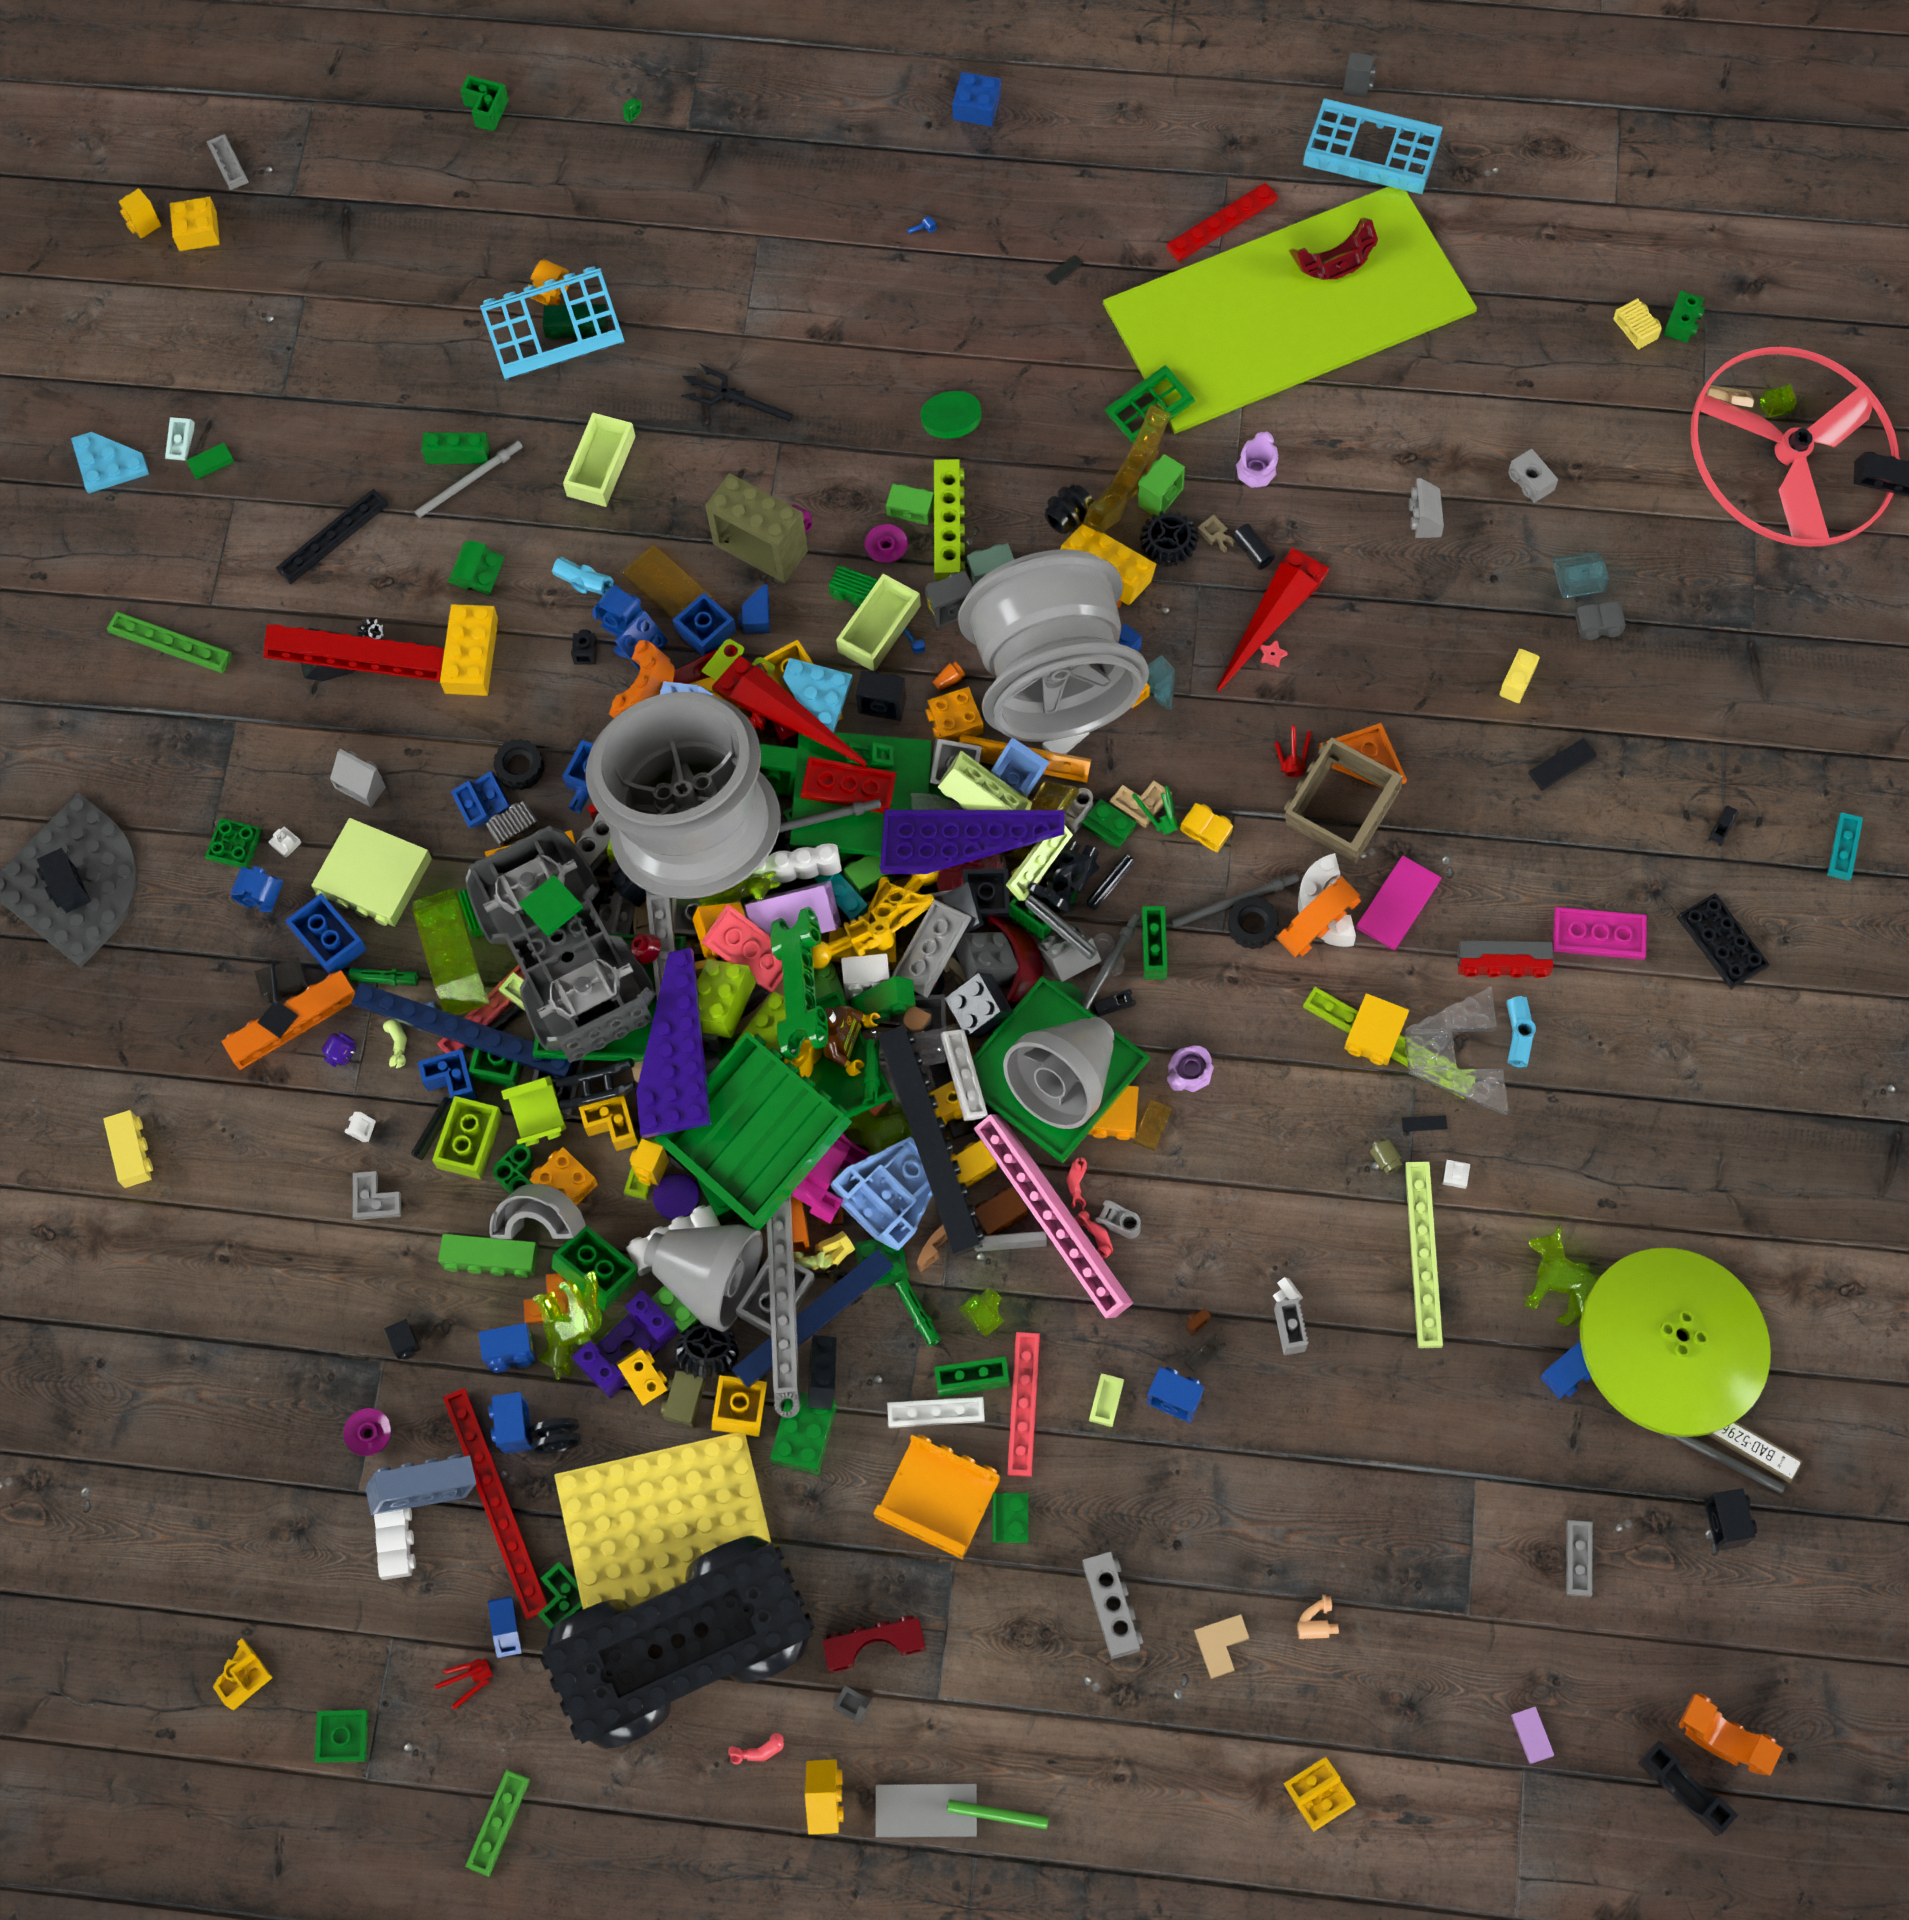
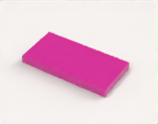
(1398, 903)
(1599, 933)

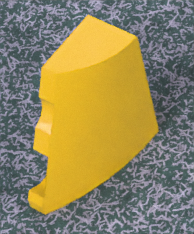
(241, 1677)

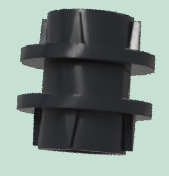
(1068, 509)

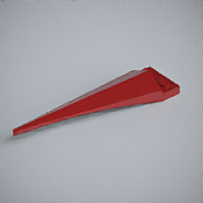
(1291, 585)
(757, 692)

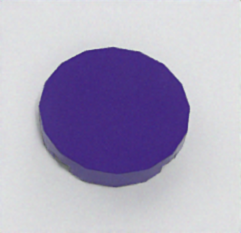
(676, 1196)

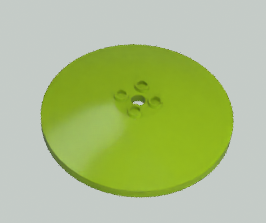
(1642, 1364)

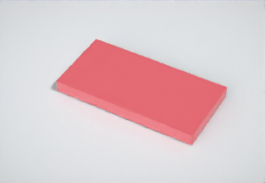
(745, 943)

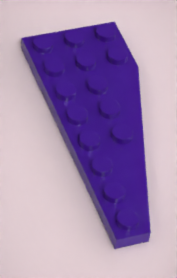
(946, 838)
(673, 1072)

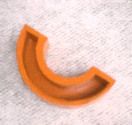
(654, 669)
(1316, 917)
(1728, 1739)

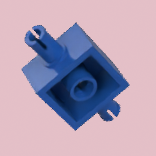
(575, 776)

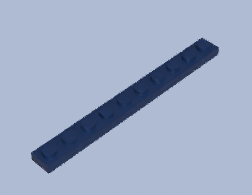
(456, 1029)

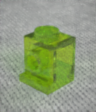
(1778, 401)

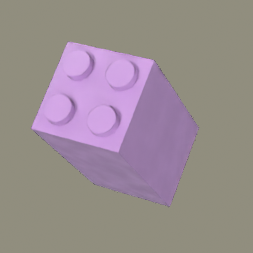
(789, 903)

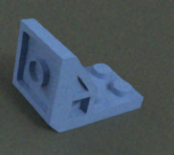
(1019, 767)

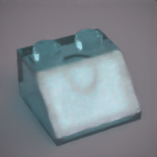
(1581, 574)

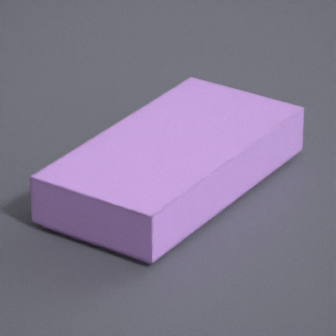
(1532, 1735)

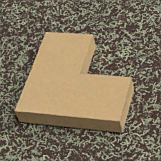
(1127, 805)
(1214, 1642)

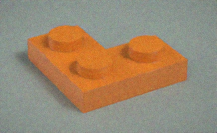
(532, 1311)

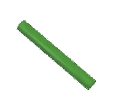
(997, 1814)

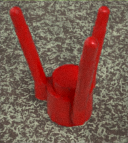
(1294, 765)
(477, 1670)

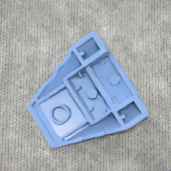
(886, 1193)

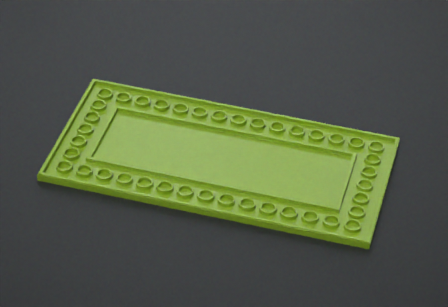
(1261, 325)

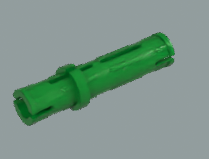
(391, 977)
(871, 1081)
(919, 1316)

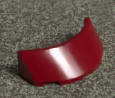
(1341, 259)
(1026, 955)

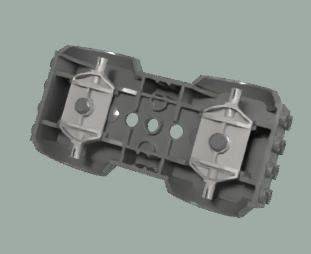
(572, 1003)

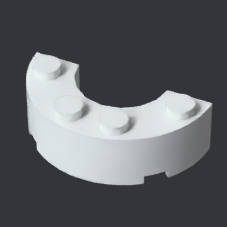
(1315, 881)

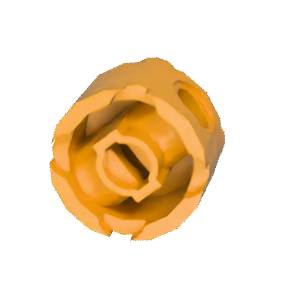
(546, 271)

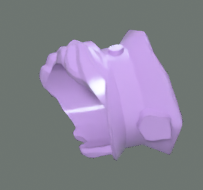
(1258, 461)
(1190, 1069)

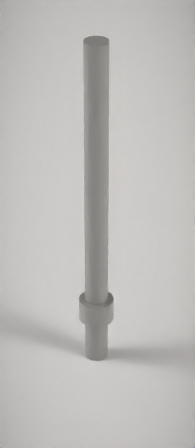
(501, 456)

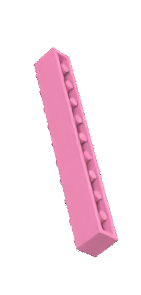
(1053, 1216)

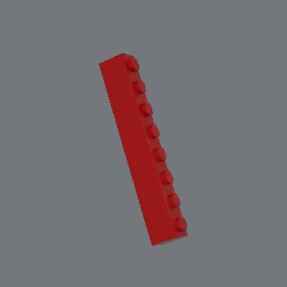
(353, 652)

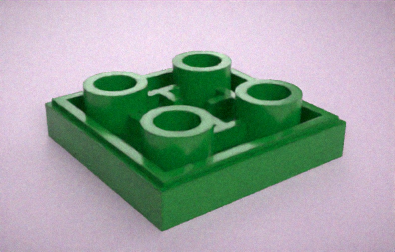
(233, 843)
(550, 905)

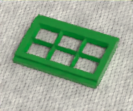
(1142, 388)

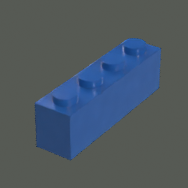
(1567, 1373)

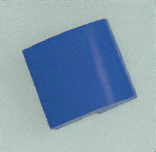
(481, 799)

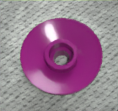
(886, 536)
(359, 1424)

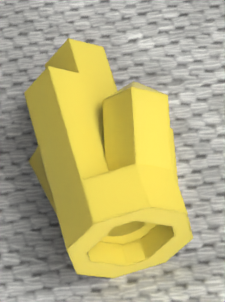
(836, 1246)

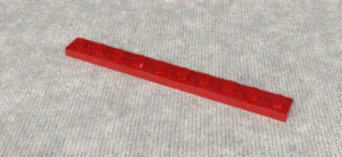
(496, 1503)

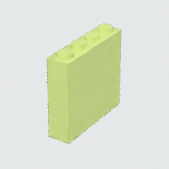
(371, 872)

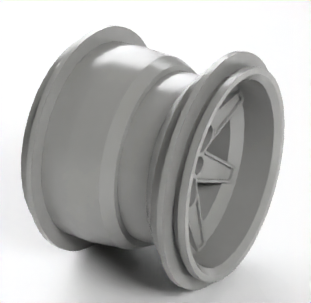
(1052, 644)
(701, 828)

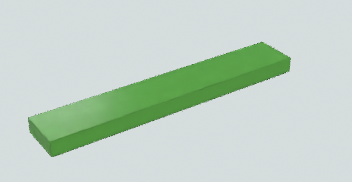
(169, 642)

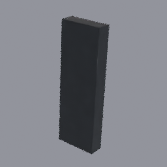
(1562, 764)

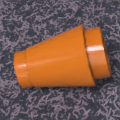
(948, 676)

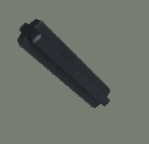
(1110, 882)
(432, 1129)

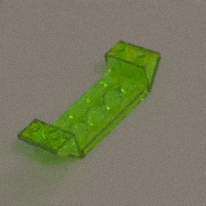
(449, 952)

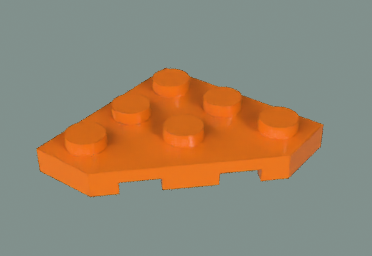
(1374, 744)

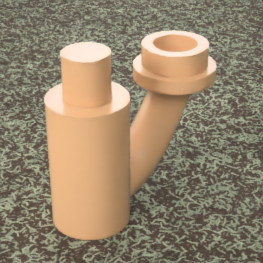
(1316, 1629)

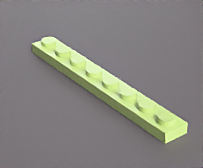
(1423, 1255)

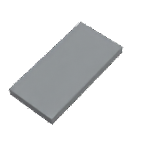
(932, 946)
(922, 1811)

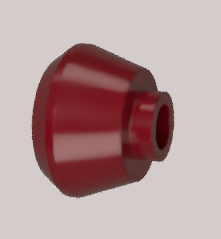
(646, 948)

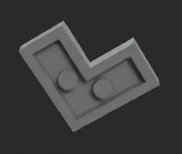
(370, 1203)

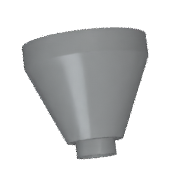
(1061, 1071)
(707, 1268)

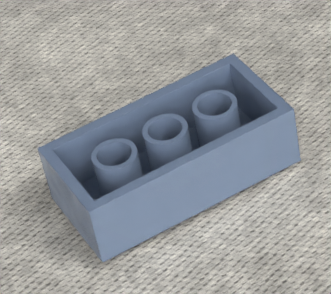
(420, 1484)

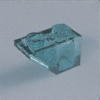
(1161, 681)

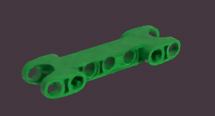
(802, 1015)

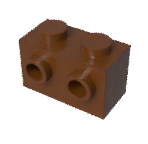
(1000, 1212)

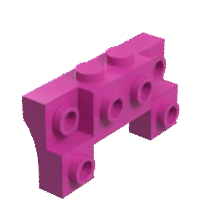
(816, 1183)

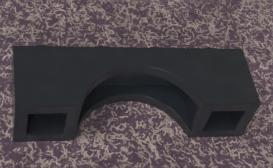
(1701, 1803)

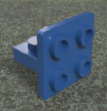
(639, 629)

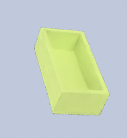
(599, 459)
(878, 622)

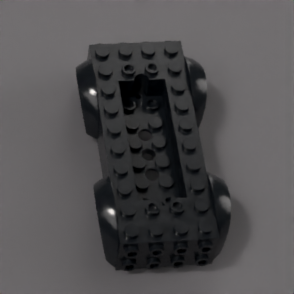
(624, 1694)

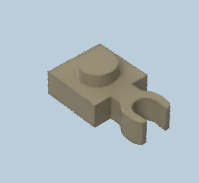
(1214, 531)

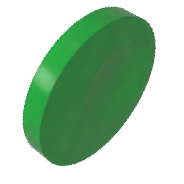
(951, 414)

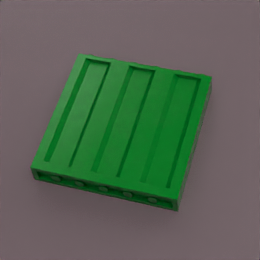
(762, 1131)

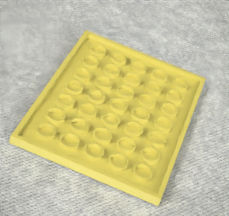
(654, 1513)

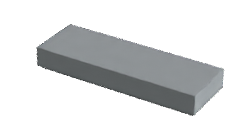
(1013, 1241)
(1579, 1558)

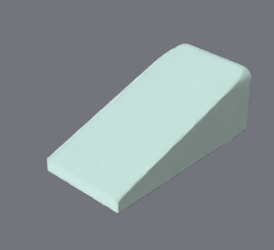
(179, 438)

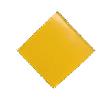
(1319, 1794)

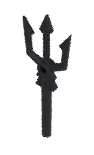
(730, 395)

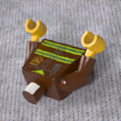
(843, 1033)

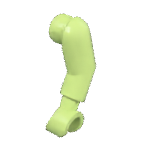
(400, 1039)
(810, 1261)

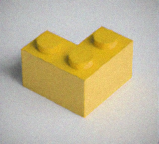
(610, 1116)
(823, 1796)

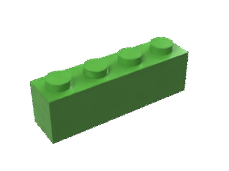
(488, 1255)

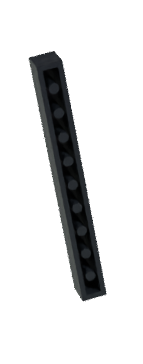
(930, 1140)

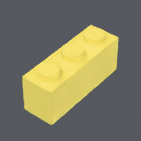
(128, 1148)

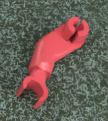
(1073, 1179)
(1101, 1235)
(762, 1753)

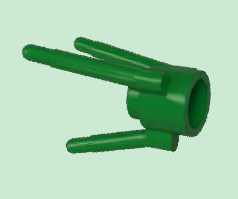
(1168, 822)

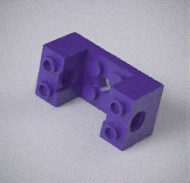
(644, 1326)

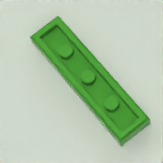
(497, 1823)

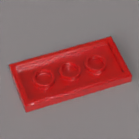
(847, 783)

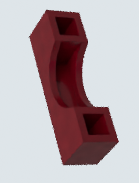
(843, 1649)

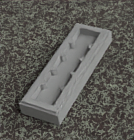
(227, 162)

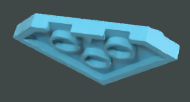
(106, 462)
(818, 689)

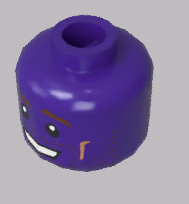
(338, 1049)

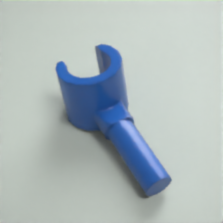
(927, 223)
(917, 645)

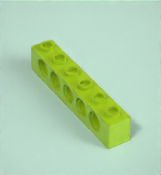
(945, 472)

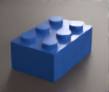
(326, 934)

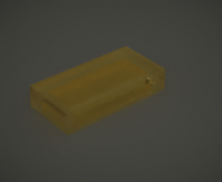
(1152, 1125)

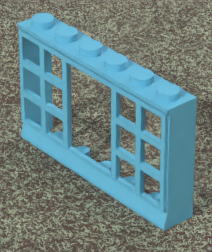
(1368, 170)
(562, 353)

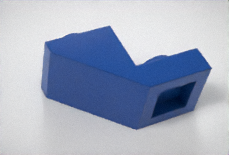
(504, 1626)

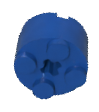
(616, 610)
(256, 889)

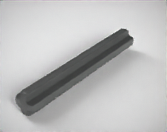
(1061, 927)

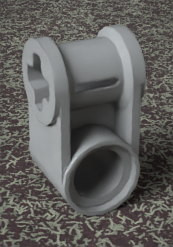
(1077, 811)
(1114, 1218)

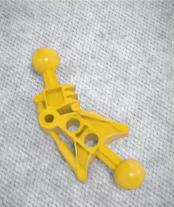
(891, 910)

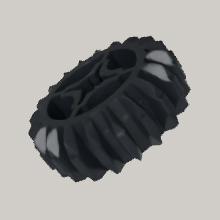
(1167, 546)
(692, 1354)

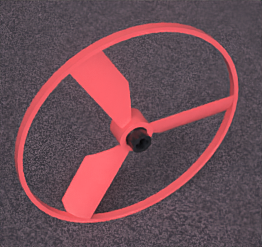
(1793, 447)

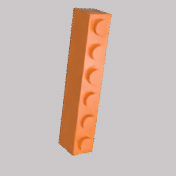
(311, 1006)

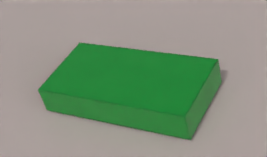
(210, 461)

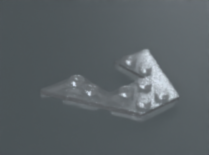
(1433, 1054)

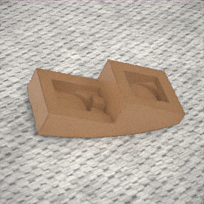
(929, 1252)

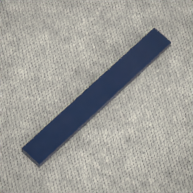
(818, 1314)

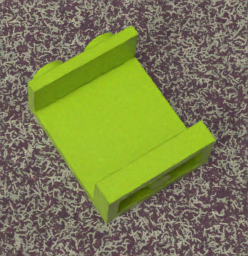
(535, 1110)

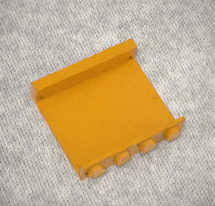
(938, 1496)

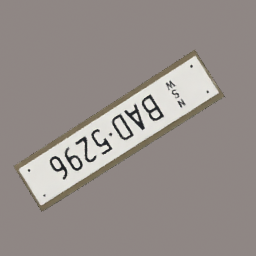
(1758, 1450)

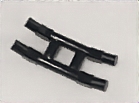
(585, 1079)

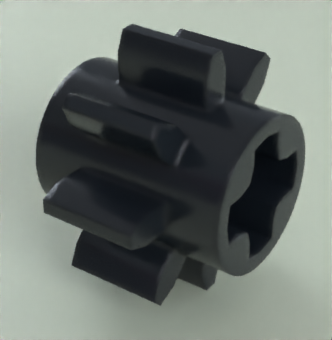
(370, 629)

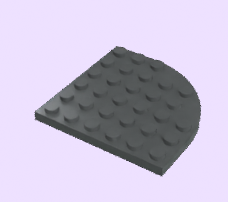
(105, 867)

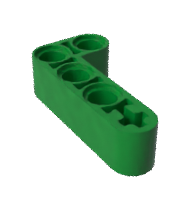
(517, 1169)

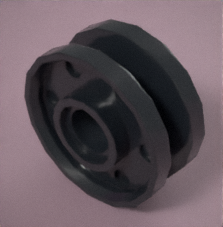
(554, 1435)

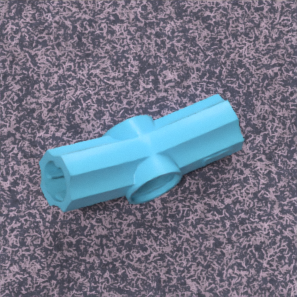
(582, 577)
(1520, 1019)

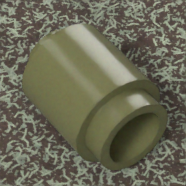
(1386, 1156)

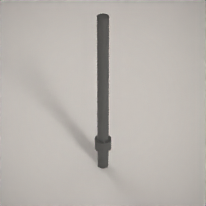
(856, 808)
(1274, 886)
(1125, 936)
(1730, 1462)

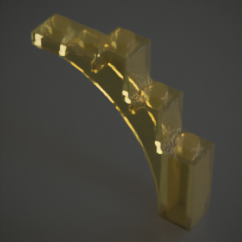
(1112, 502)

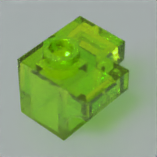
(983, 1311)

